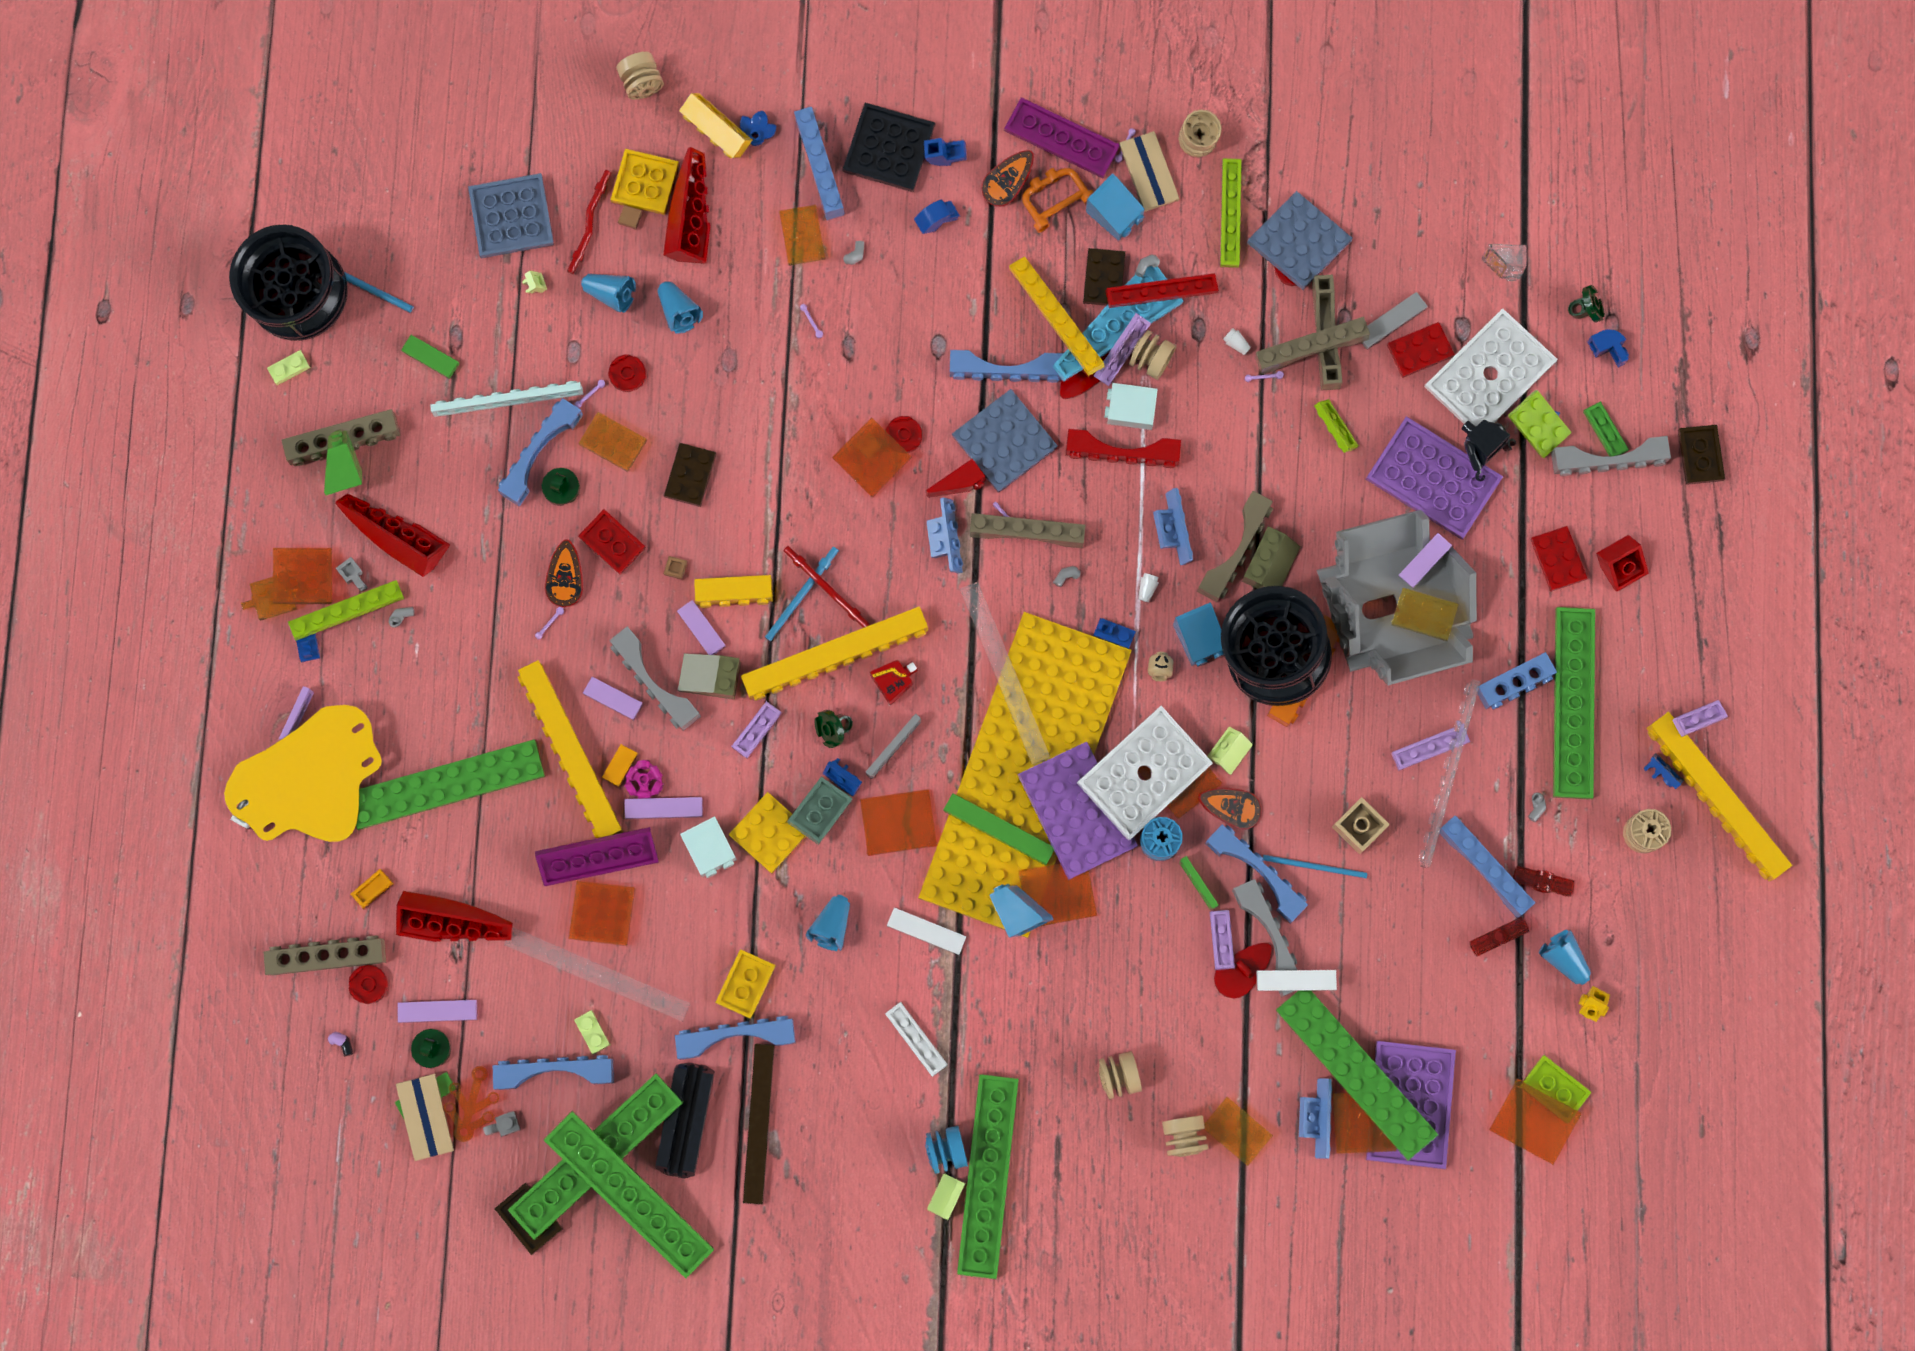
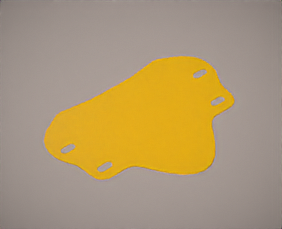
(307, 777)

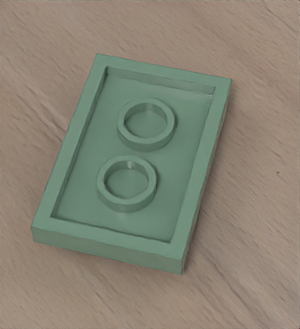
(819, 810)

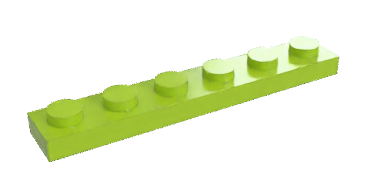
(1230, 213)
(345, 610)

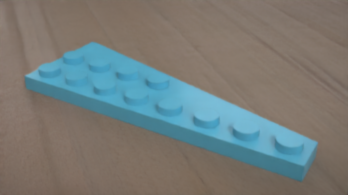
(1112, 322)

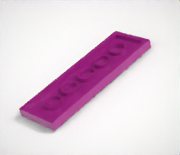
(1062, 137)
(596, 856)

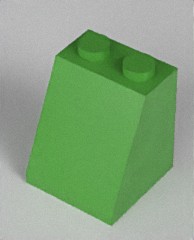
(341, 464)

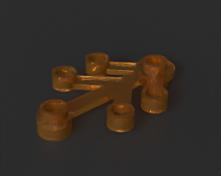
(470, 1107)

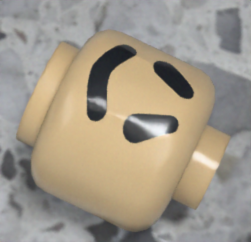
(1160, 666)

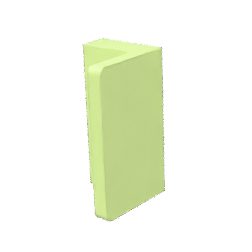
(1230, 750)
(946, 1196)

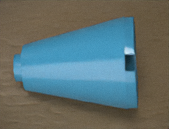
(610, 289)
(678, 308)
(831, 924)
(1566, 957)

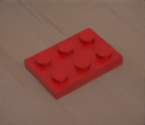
(1420, 349)
(611, 541)
(1558, 558)

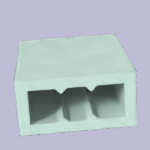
(1131, 406)
(708, 847)

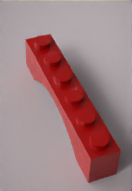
(1083, 444)

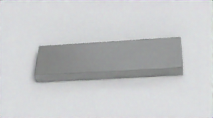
(1394, 319)
(893, 746)

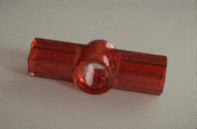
(1543, 881)
(1488, 941)

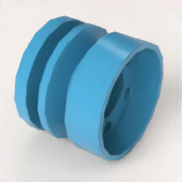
(1153, 847)
(946, 1149)

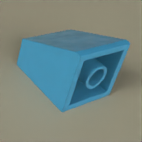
(1115, 208)
(1199, 634)
(1018, 910)

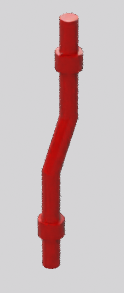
(600, 189)
(800, 562)

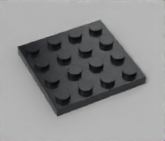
(888, 147)

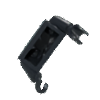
(1485, 442)

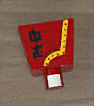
(893, 679)

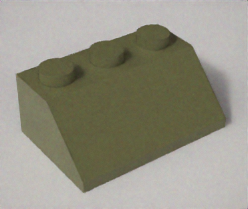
(1271, 560)

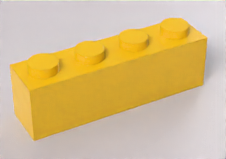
(715, 125)
(733, 590)

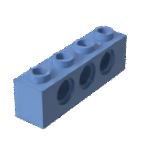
(1540, 664)

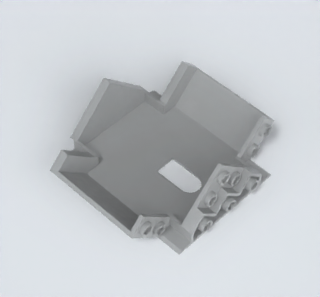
(1368, 570)

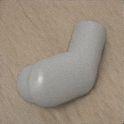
(856, 255)
(1150, 260)
(1065, 573)
(399, 614)
(1539, 806)

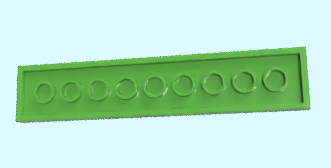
(1574, 703)
(449, 784)
(1357, 1073)
(620, 1131)
(987, 1176)
(628, 1194)

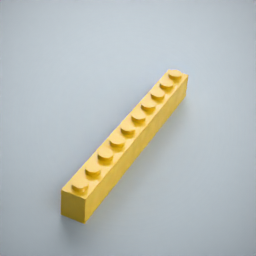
(835, 653)
(569, 749)
(1719, 797)

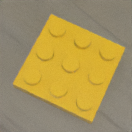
(644, 181)
(766, 833)

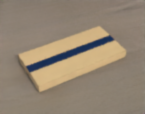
(1149, 171)
(424, 1117)

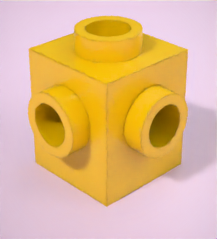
(1594, 1004)

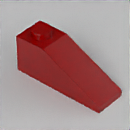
(959, 481)

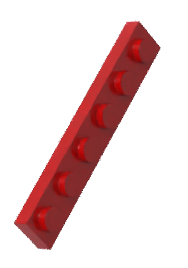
(1161, 290)

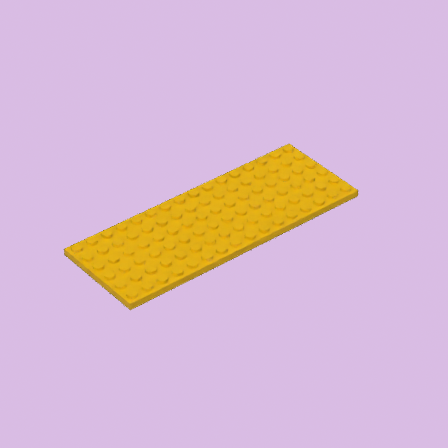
(1070, 692)

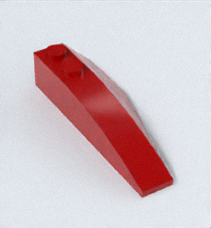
(687, 220)
(405, 542)
(441, 918)

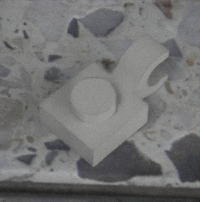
(350, 572)
(504, 1124)

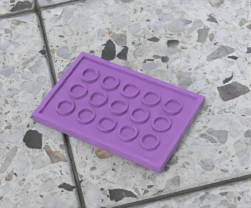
(1433, 478)
(1069, 817)
(1427, 1082)

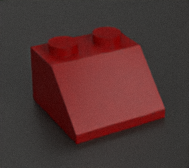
(1623, 562)

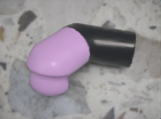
(343, 1041)

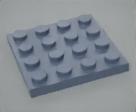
(511, 215)
(1299, 240)
(1004, 440)

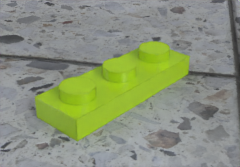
(1336, 426)

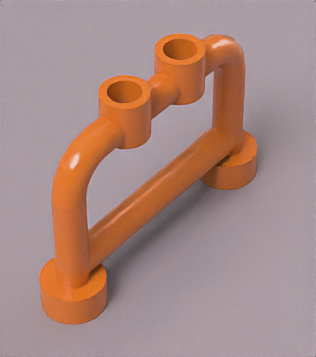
(1038, 185)

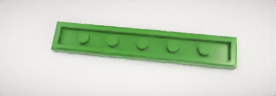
(999, 829)

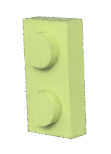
(288, 367)
(592, 1032)

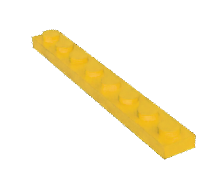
(1056, 316)

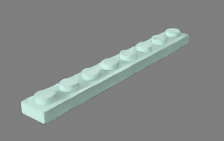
(498, 399)

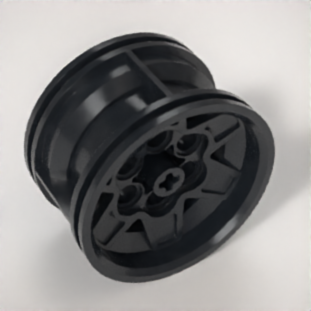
(312, 310)
(1301, 676)

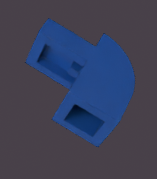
(942, 153)
(935, 215)
(1611, 342)

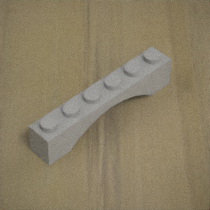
(1571, 459)
(679, 708)
(1250, 899)

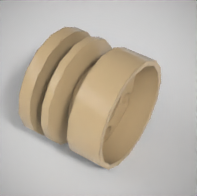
(640, 75)
(1206, 126)
(1153, 355)
(1637, 836)
(1120, 1075)
(1185, 1135)

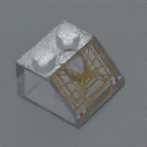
(1506, 260)

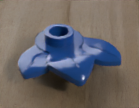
(757, 125)

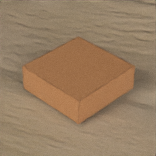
(630, 217)
(675, 567)

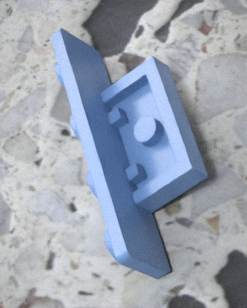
(1172, 527)
(944, 536)
(1315, 1118)

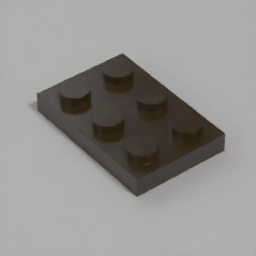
(1102, 271)
(1701, 454)
(690, 474)
(528, 1242)

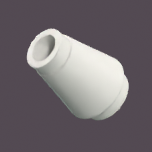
(1237, 341)
(1147, 587)

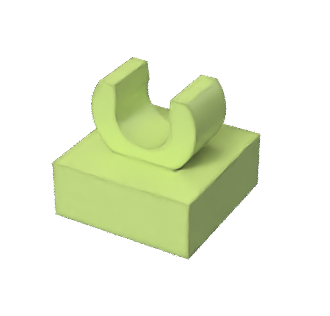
(535, 281)

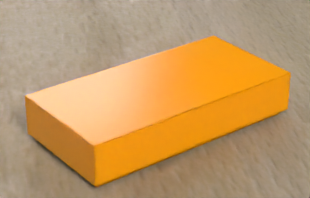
(620, 765)
(371, 888)

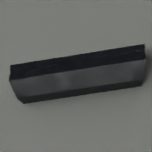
(685, 1126)

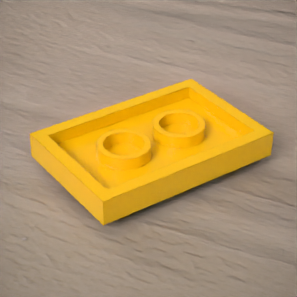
(745, 984)

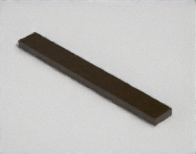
(758, 1124)

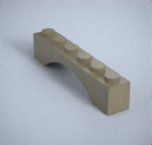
(1324, 314)
(1330, 338)
(1253, 513)
(1009, 527)

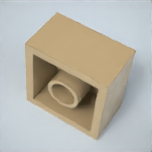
(1360, 825)

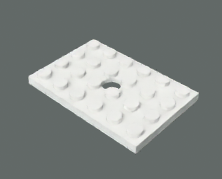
(1499, 345)
(1173, 764)

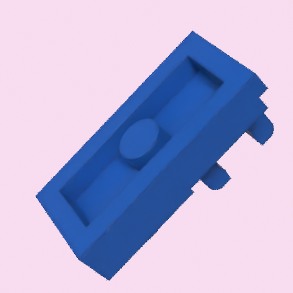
(1114, 633)
(308, 648)
(842, 777)
(1670, 777)

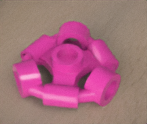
(644, 780)

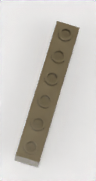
(294, 445)
(275, 966)

